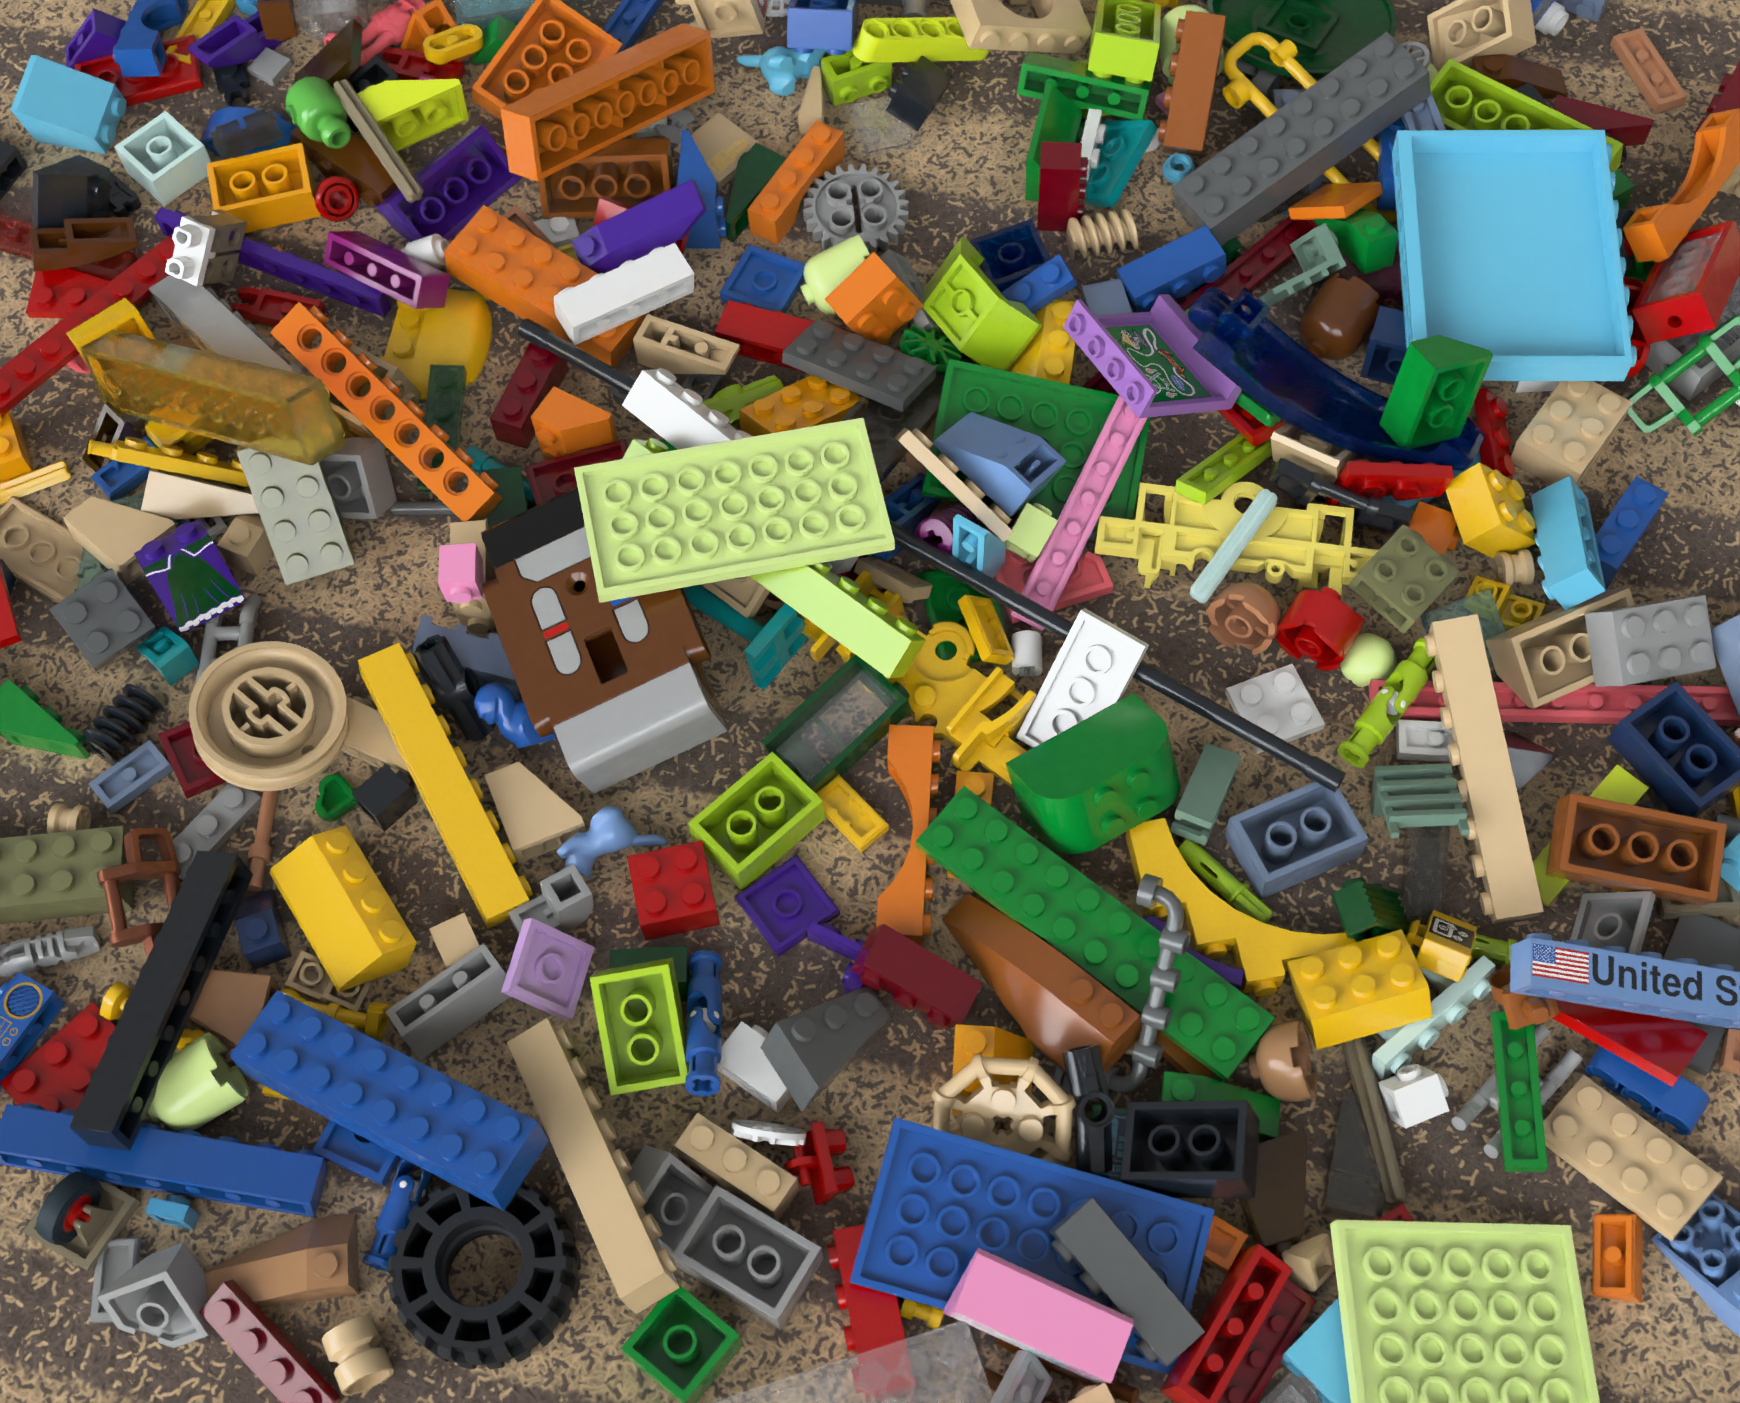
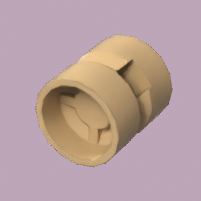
(358, 1357)

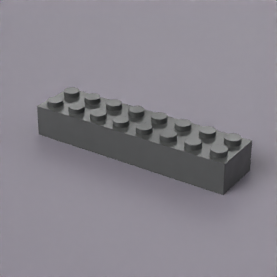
(1303, 139)

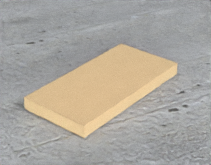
(39, 550)

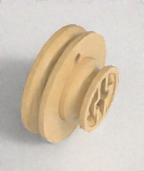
(268, 716)

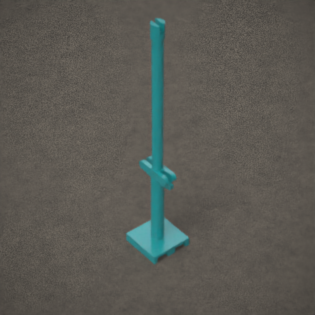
(770, 644)

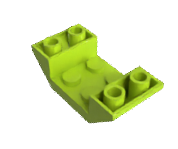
(976, 312)

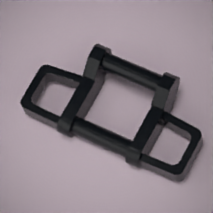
(1309, 485)

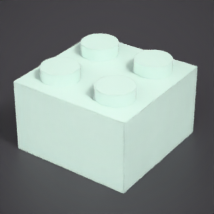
(164, 158)

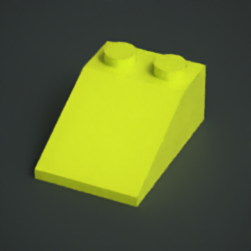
(415, 108)

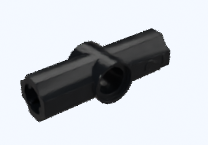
(453, 686)

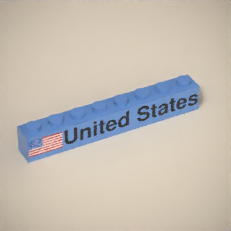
(1626, 981)

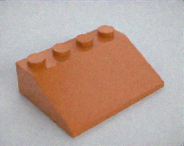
(540, 51)

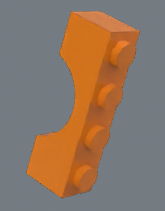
(778, 203)

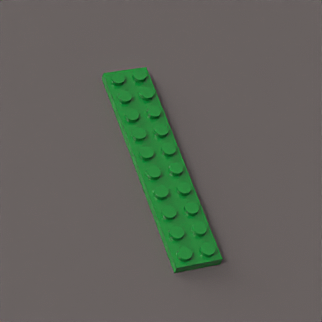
(1091, 929)

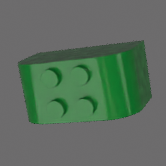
(1097, 777)

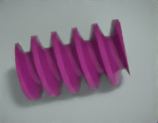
(939, 527)

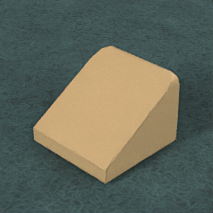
(1311, 1262)

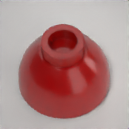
(336, 198)

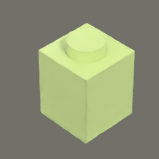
(1031, 531)

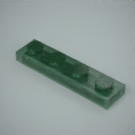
(445, 407)

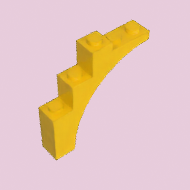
(1214, 924)

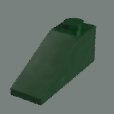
(751, 176)

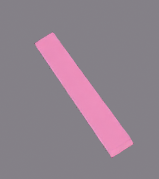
(1082, 508)

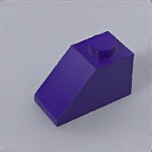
(94, 38)

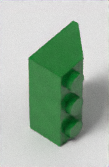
(1056, 122)
(1434, 391)

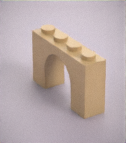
(992, 26)

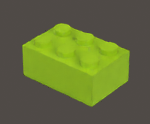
(757, 820)
(640, 1026)

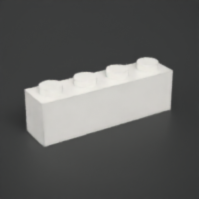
(623, 293)

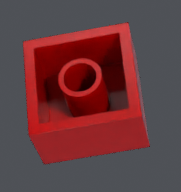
(673, 890)

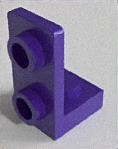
(832, 938)

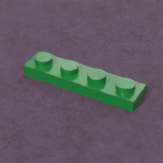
(1518, 1096)

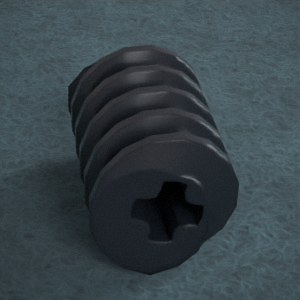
(121, 721)

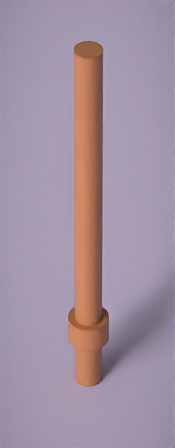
(260, 851)

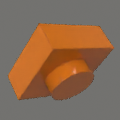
(1223, 1244)

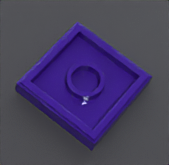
(785, 904)

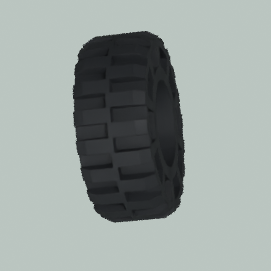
(513, 1323)

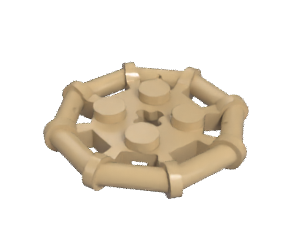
(1011, 1101)

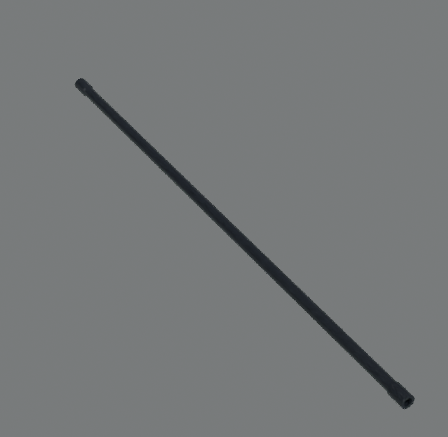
(1309, 765)

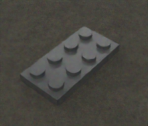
(859, 365)

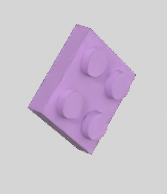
(547, 969)

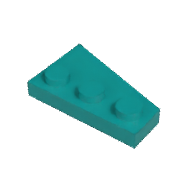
(1119, 157)

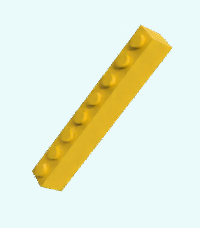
(443, 784)

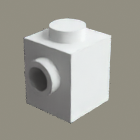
(1414, 1095)

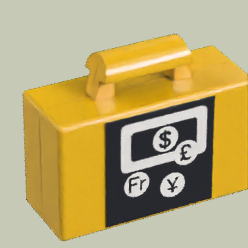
(1444, 945)

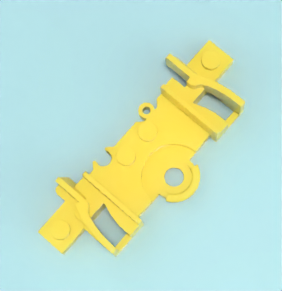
(1196, 531)

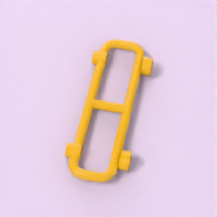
(1282, 55)

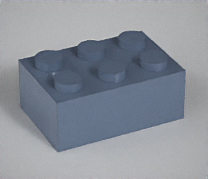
(1295, 838)

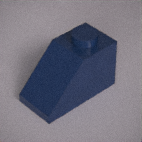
(261, 930)

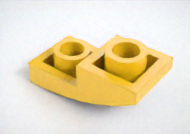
(1511, 608)

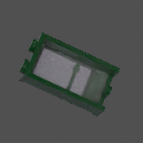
(838, 723)

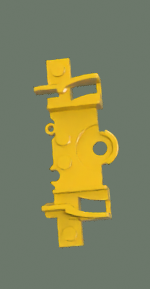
(949, 691)

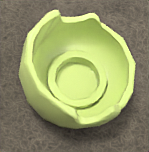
(1369, 660)

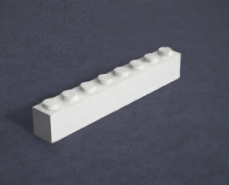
(685, 421)

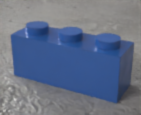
(1173, 269)
(1627, 525)

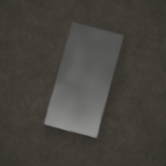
(1710, 944)

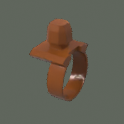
(1519, 1008)

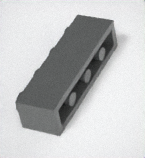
(1126, 1282)

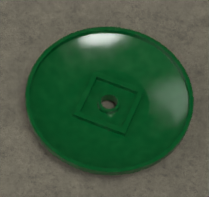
(1328, 35)

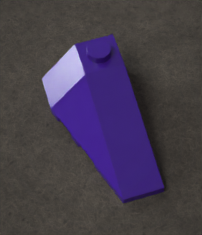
(641, 229)

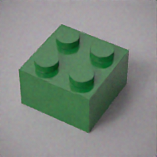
(682, 1346)

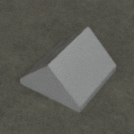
(1614, 919)

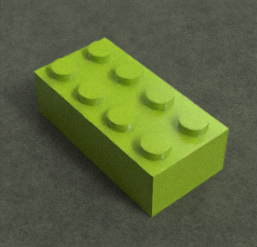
(1125, 39)

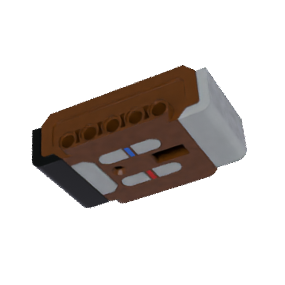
(608, 676)

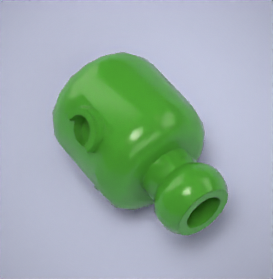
(318, 112)

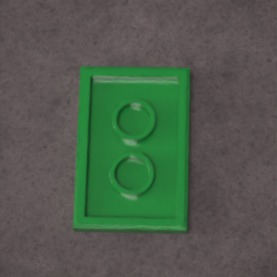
(943, 606)

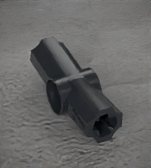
(1093, 1135)

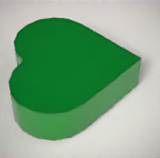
(335, 798)

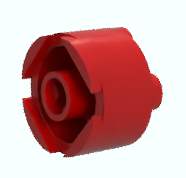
(1319, 627)

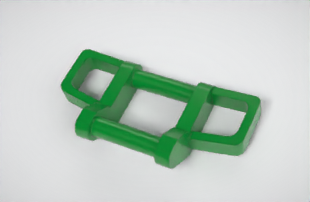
(1661, 380)

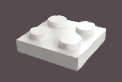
(1277, 704)

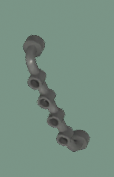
(1163, 979)

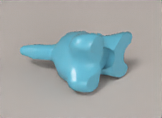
(783, 67)

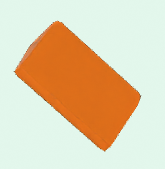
(1617, 1257)

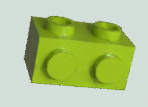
(849, 78)

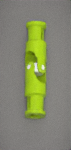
(1387, 706)

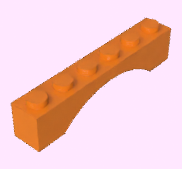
(1660, 228)
(911, 765)

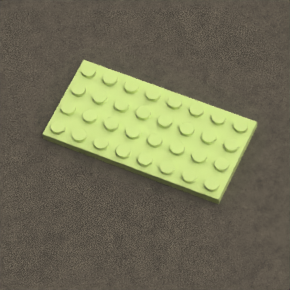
(733, 509)

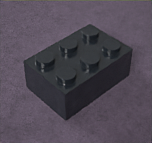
(1192, 1148)

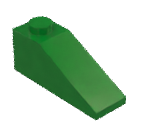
(1364, 239)
(1201, 1088)

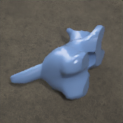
(607, 834)

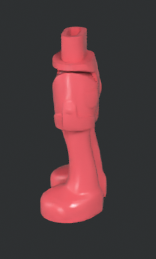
(386, 26)

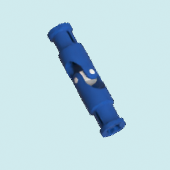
(704, 1023)
(393, 1215)

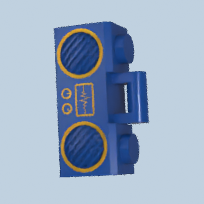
(24, 1016)

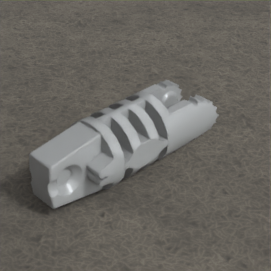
(48, 950)

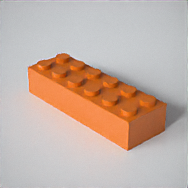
(525, 276)

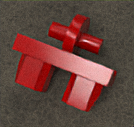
(814, 1163)

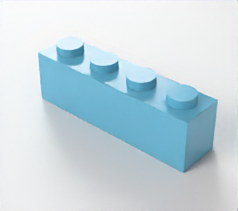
(1567, 544)

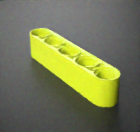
(909, 38)

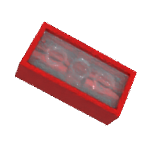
(1690, 286)

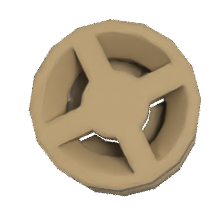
(1514, 567)
(68, 819)

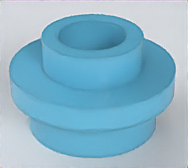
(1177, 161)

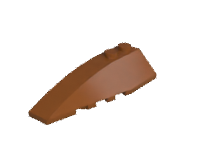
(1041, 987)

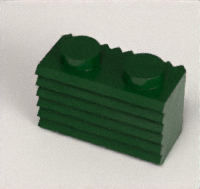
(1369, 910)

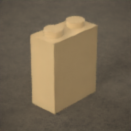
(474, 613)

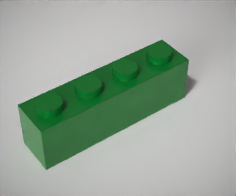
(1082, 87)

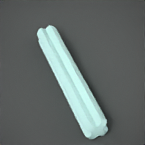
(1233, 546)

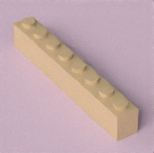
(1484, 770)
(594, 1167)

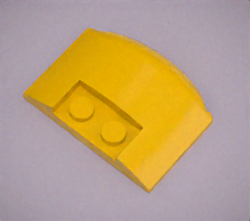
(441, 336)

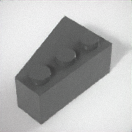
(823, 1041)

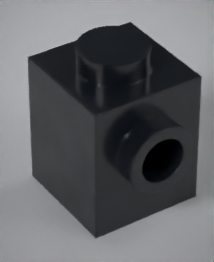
(385, 796)

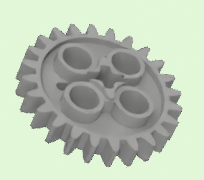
(877, 201)

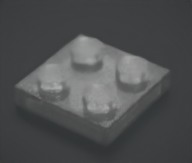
(877, 131)

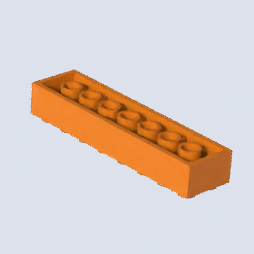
(607, 101)

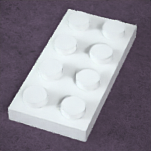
(1084, 678)

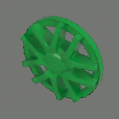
(930, 346)

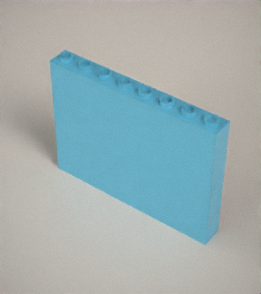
(1515, 250)

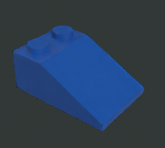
(711, 225)

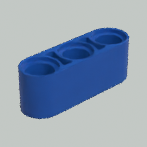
(1677, 1105)

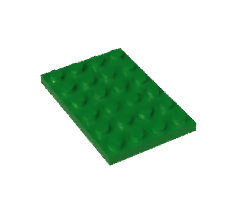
(1056, 411)

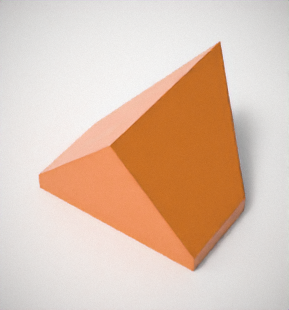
(426, 22)

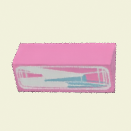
(1040, 1317)

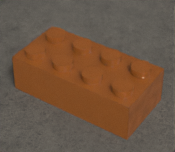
(1194, 82)
(623, 171)
(1636, 849)

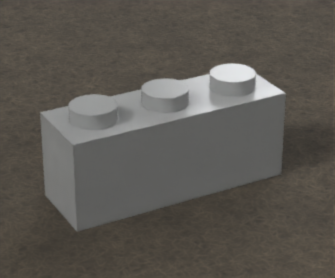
(450, 1002)

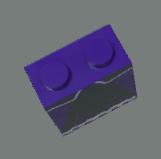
(189, 576)

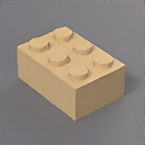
(1570, 431)

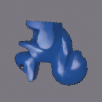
(498, 705)

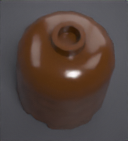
(1339, 317)

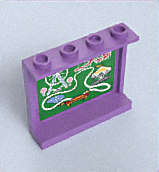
(1152, 359)

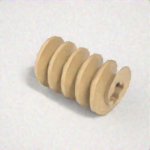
(1101, 232)

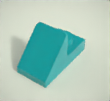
(168, 654)

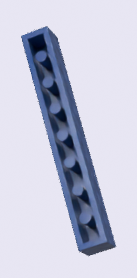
(168, 1162)

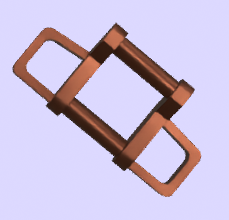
(136, 869)

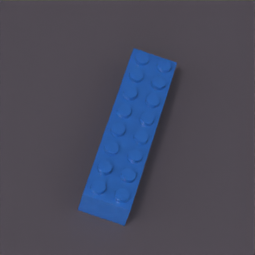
(391, 1099)

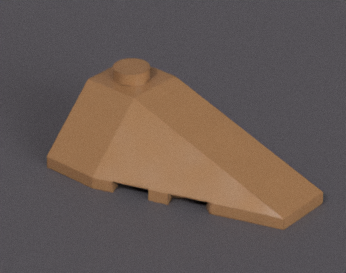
(296, 1266)

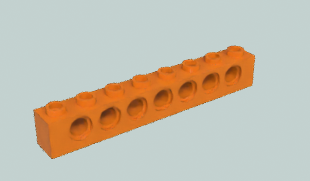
(297, 333)

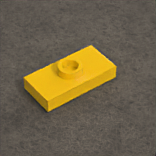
(986, 629)
(851, 814)

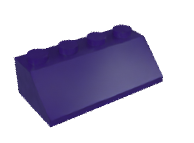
(454, 187)

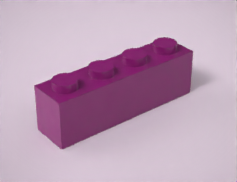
(386, 269)

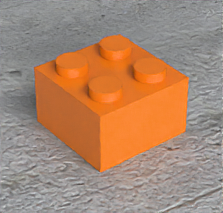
(874, 301)

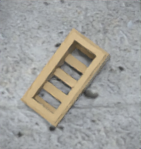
(812, 102)

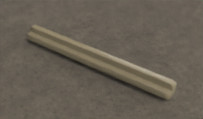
(378, 141)
(1374, 1119)

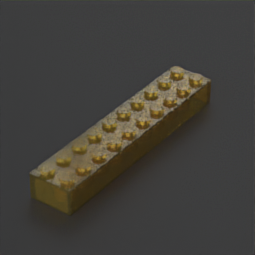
(215, 396)

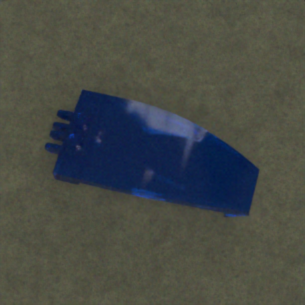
(1304, 388)

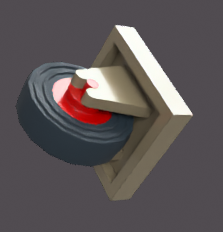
(81, 1218)

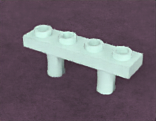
(1446, 1008)

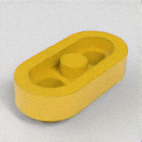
(453, 43)

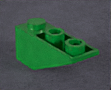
(31, 726)

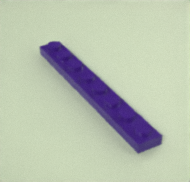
(295, 270)

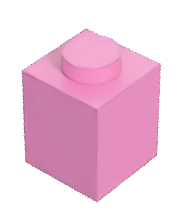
(460, 572)

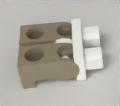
(204, 246)

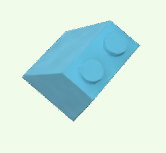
(68, 106)

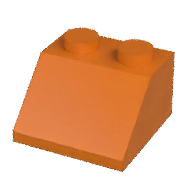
(570, 425)

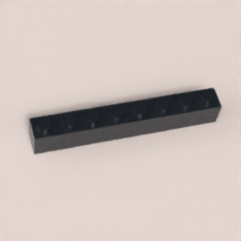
(161, 1001)

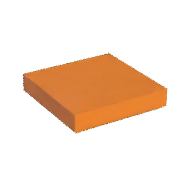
(1335, 201)

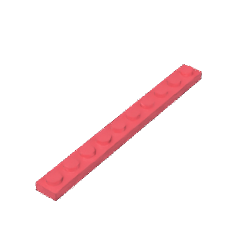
(1583, 705)

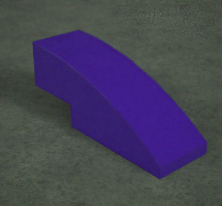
(233, 42)

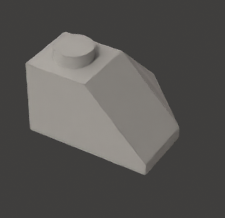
(160, 1297)

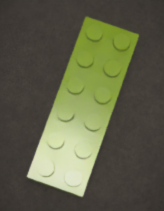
(1480, 103)

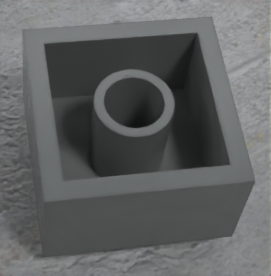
(103, 619)

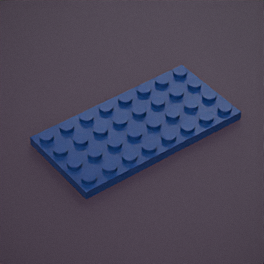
(954, 1194)

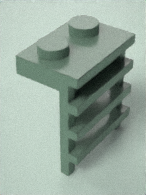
(1318, 258)
(1417, 797)

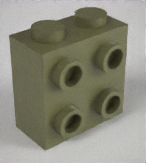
(1404, 578)

